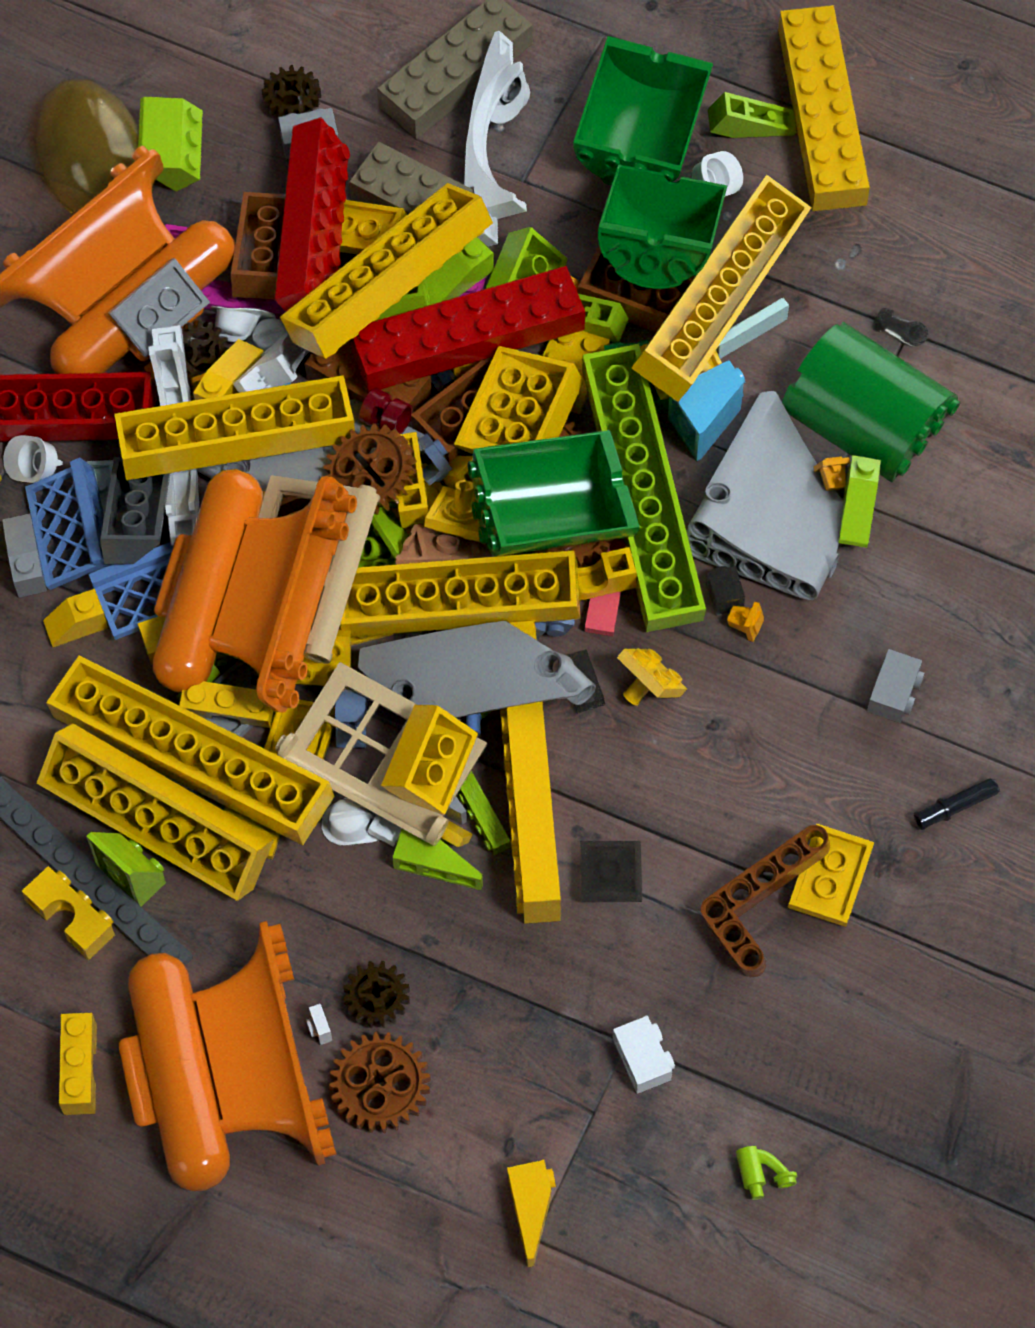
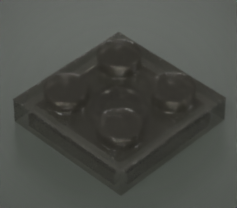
(611, 871)

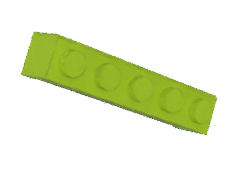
(484, 816)

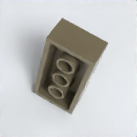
(396, 180)

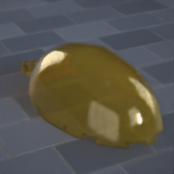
(81, 140)

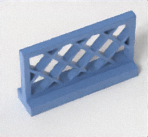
(89, 512)
(119, 575)

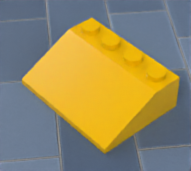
(520, 400)

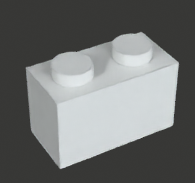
(642, 1054)

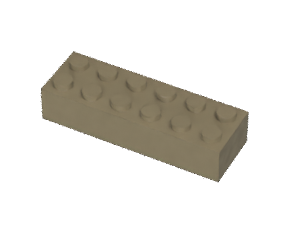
(450, 67)

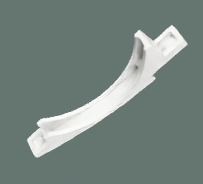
(495, 78)
(274, 368)
(172, 385)

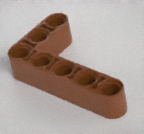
(758, 891)

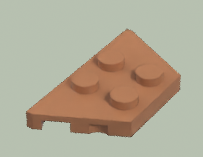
(432, 546)

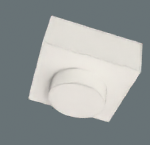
(384, 830)
(318, 1024)

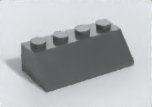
(132, 515)

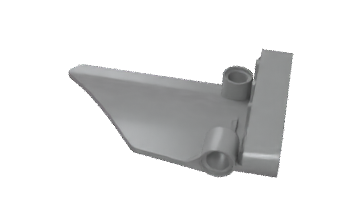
(769, 507)

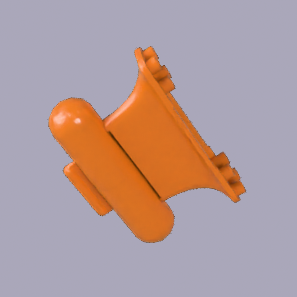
(103, 258)
(248, 586)
(217, 1062)

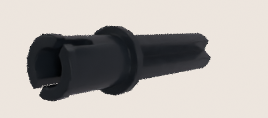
(946, 808)

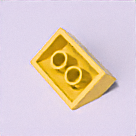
(429, 758)

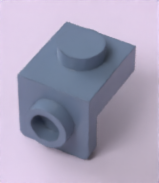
(439, 467)

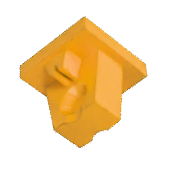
(833, 472)
(747, 620)

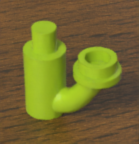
(751, 1171)

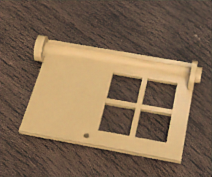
(343, 563)
(410, 817)

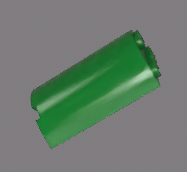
(640, 110)
(659, 228)
(868, 400)
(550, 494)

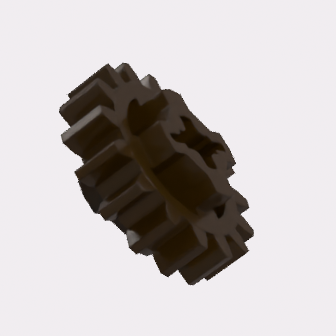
(291, 92)
(207, 342)
(389, 992)

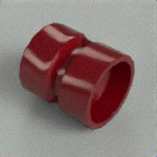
(382, 410)

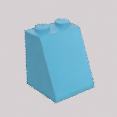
(707, 407)

